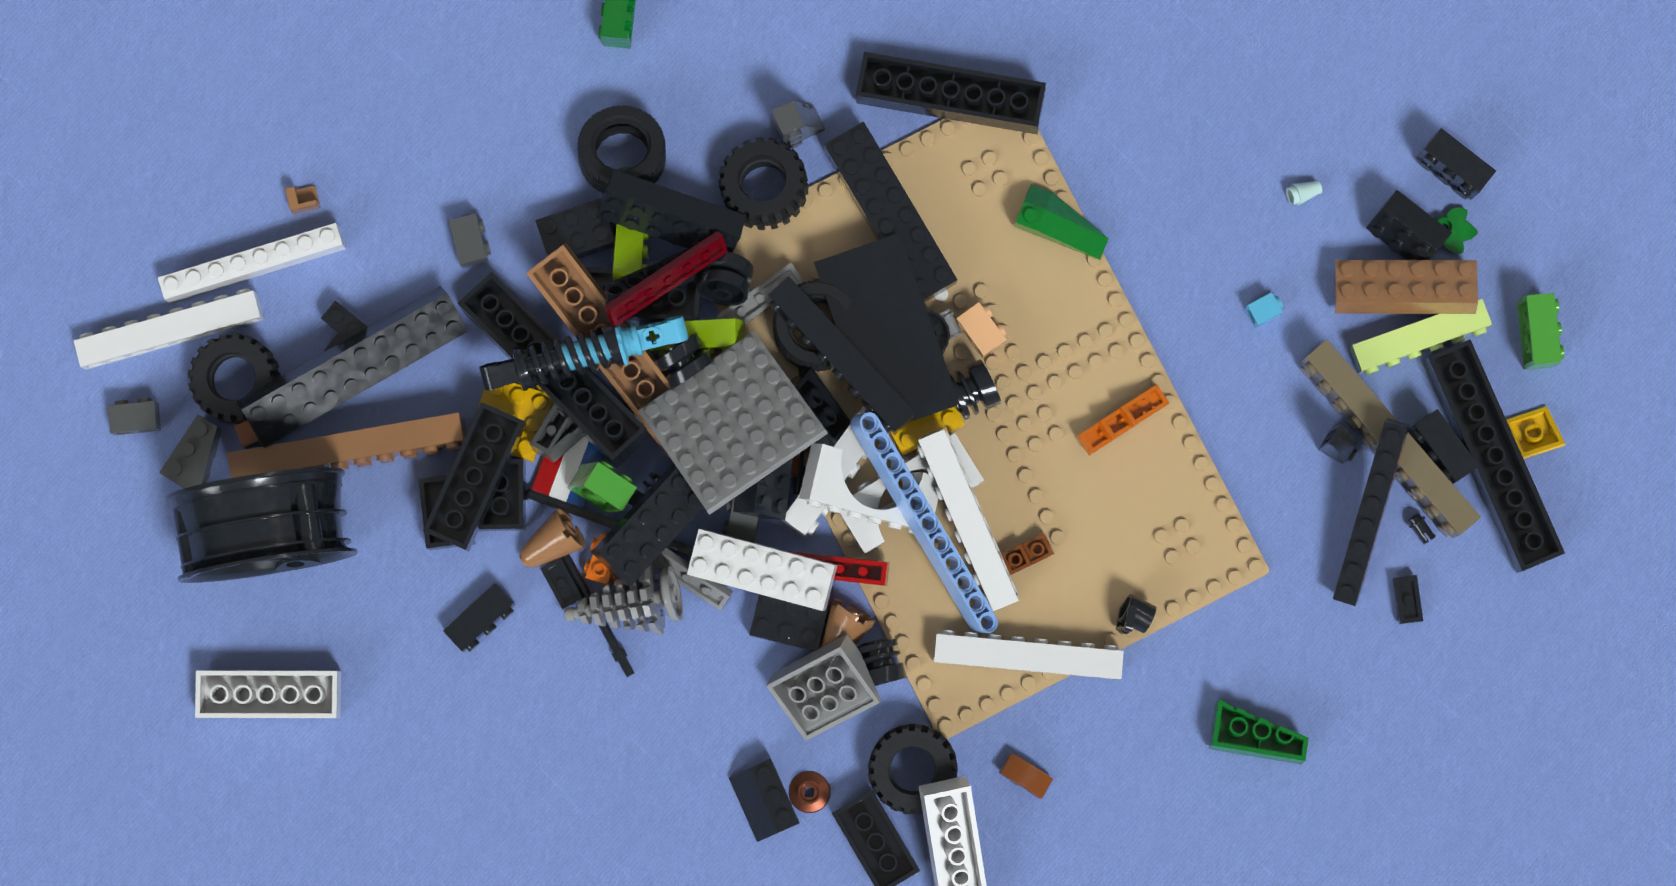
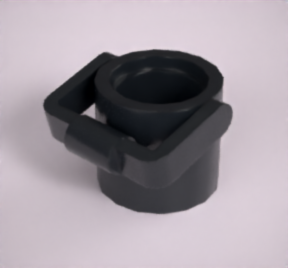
(1135, 615)

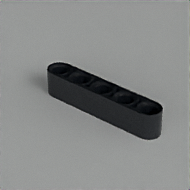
(623, 284)

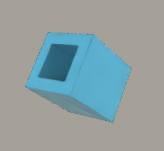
(1264, 309)

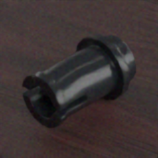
(1420, 527)

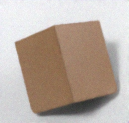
(302, 199)

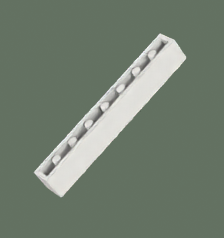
(252, 263)
(169, 329)
(968, 518)
(1028, 656)

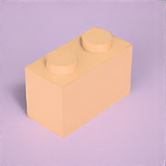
(981, 330)

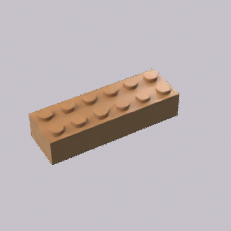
(1406, 287)

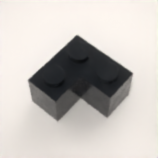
(342, 322)

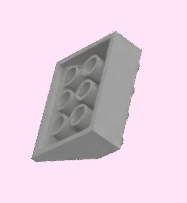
(824, 687)

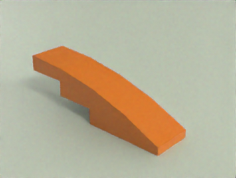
(1123, 419)

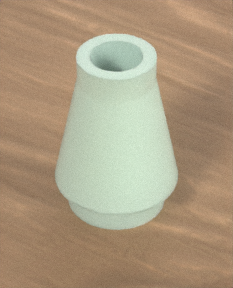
(1302, 192)

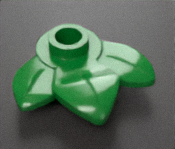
(1460, 229)

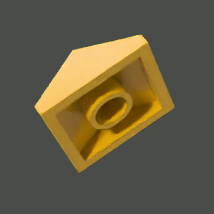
(1535, 432)

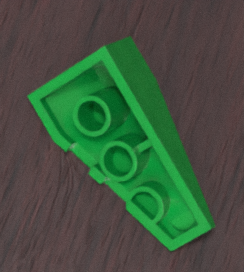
(1056, 221)

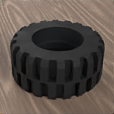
(758, 155)
(212, 357)
(889, 745)

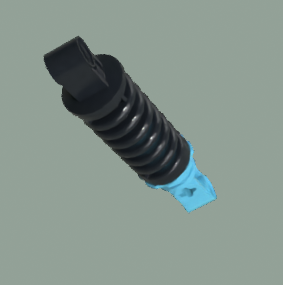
(608, 348)

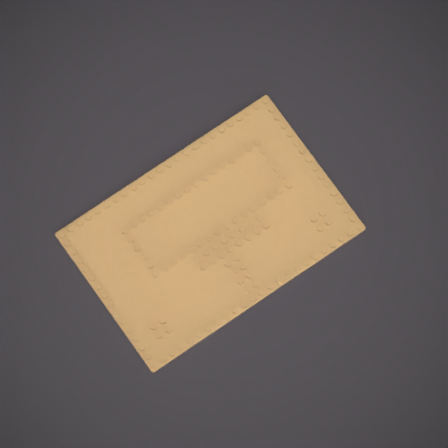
(1122, 522)

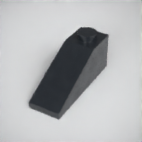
(1339, 444)

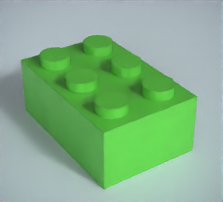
(1540, 331)
(602, 486)

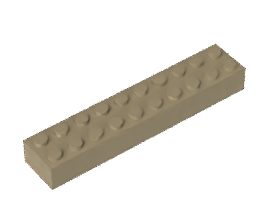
(1368, 415)

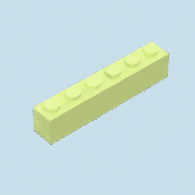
(1418, 337)

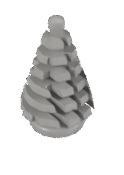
(633, 602)

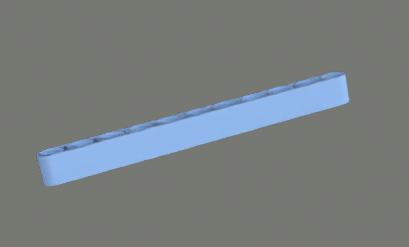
(914, 518)

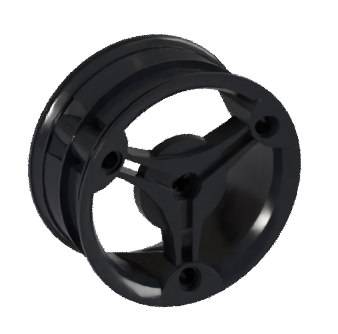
(260, 524)

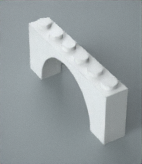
(825, 486)
(868, 534)

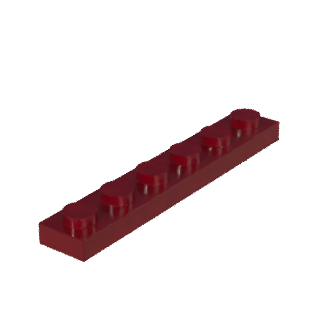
(666, 279)

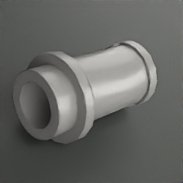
(953, 326)

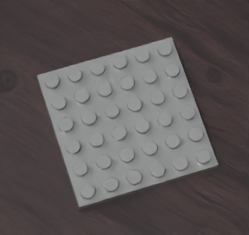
(732, 422)

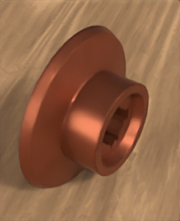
(797, 791)

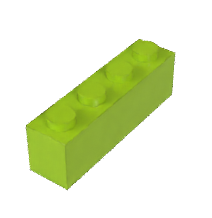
(629, 251)
(715, 334)

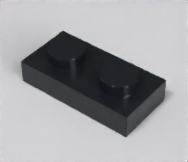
(561, 583)
(1407, 599)

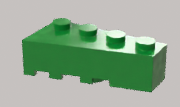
(617, 23)
(1254, 736)

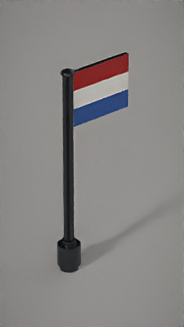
(554, 478)

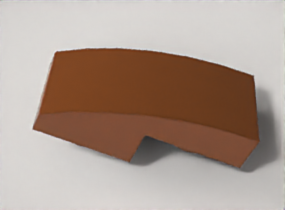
(1027, 554)
(1025, 775)

